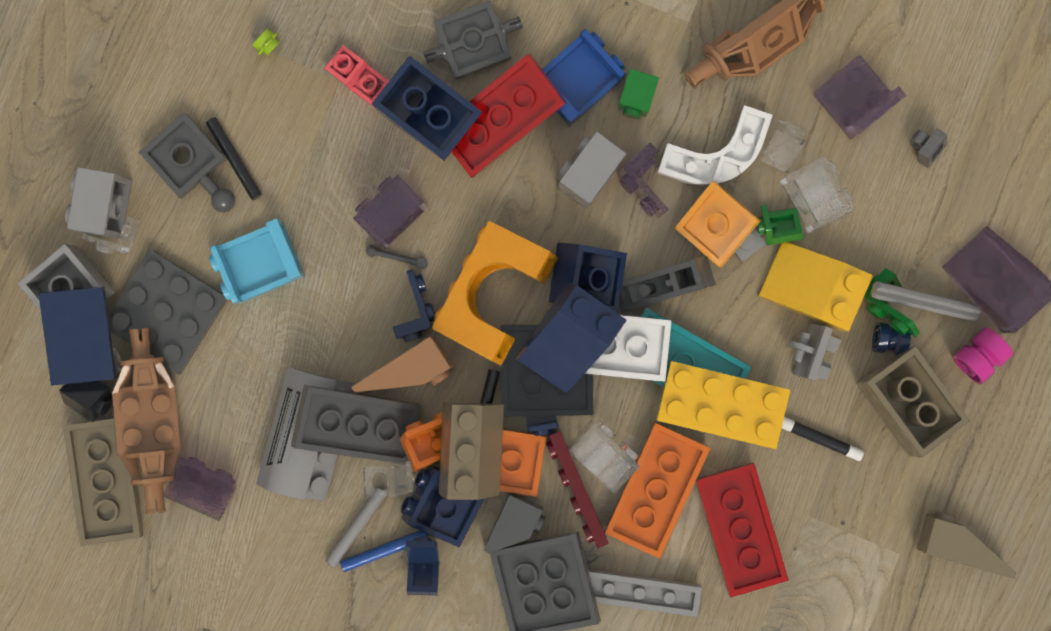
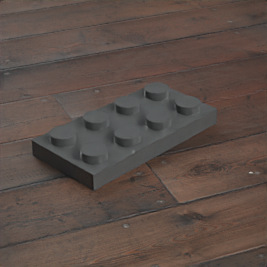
(352, 424)

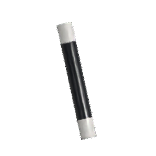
(822, 439)

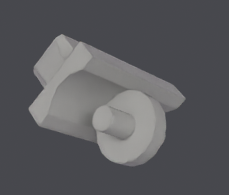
(811, 351)

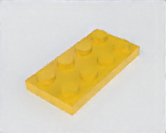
(723, 405)

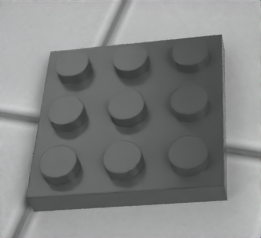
(171, 305)
(546, 585)

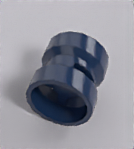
(887, 339)

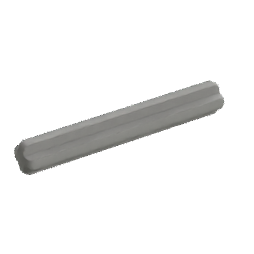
(925, 301)

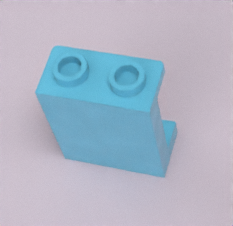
(256, 262)

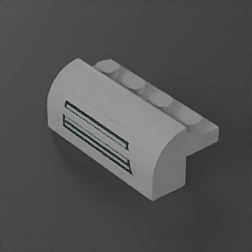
(293, 470)

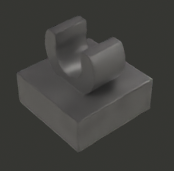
(929, 146)

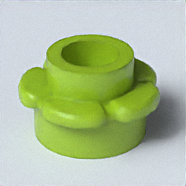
(266, 42)

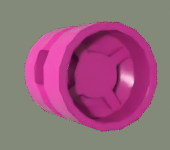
(985, 352)

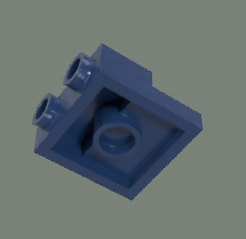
(435, 514)

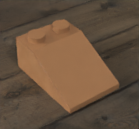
(415, 367)

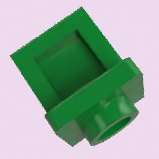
(780, 225)

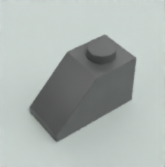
(515, 523)

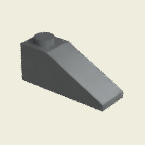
(666, 283)

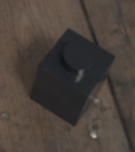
(87, 398)

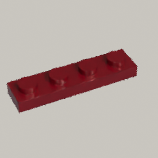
(581, 501)

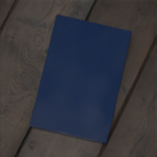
(77, 335)

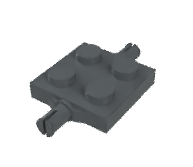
(473, 40)

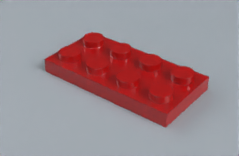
(510, 111)
(741, 529)

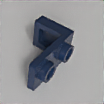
(412, 329)
(422, 567)

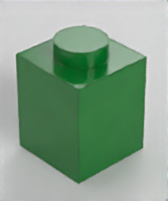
(637, 94)

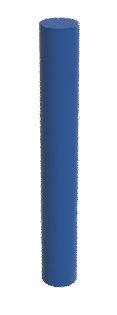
(379, 552)

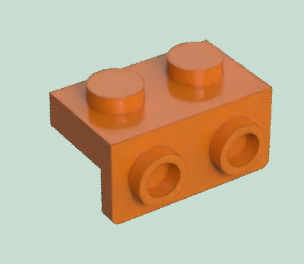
(423, 442)

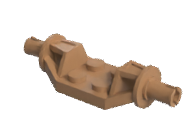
(758, 43)
(146, 421)

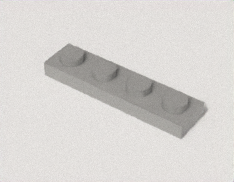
(646, 592)

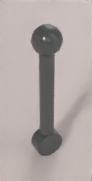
(420, 263)

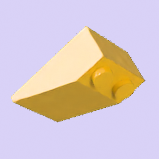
(815, 286)

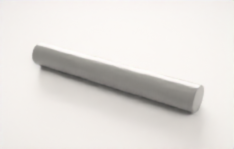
(354, 530)

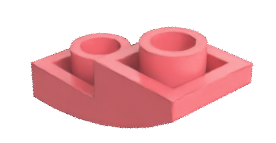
(356, 75)

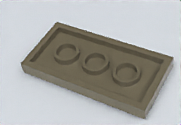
(101, 485)

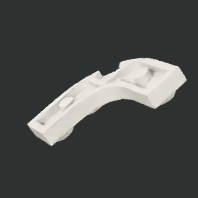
(722, 165)

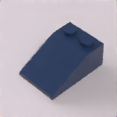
(426, 108)
(570, 337)

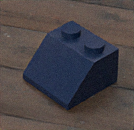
(590, 268)

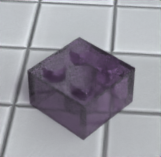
(389, 211)

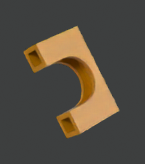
(494, 251)

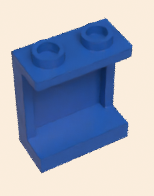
(583, 75)

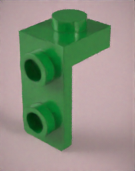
(880, 309)

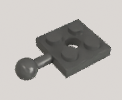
(203, 160)

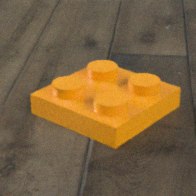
(717, 224)

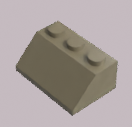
(913, 402)
(471, 450)

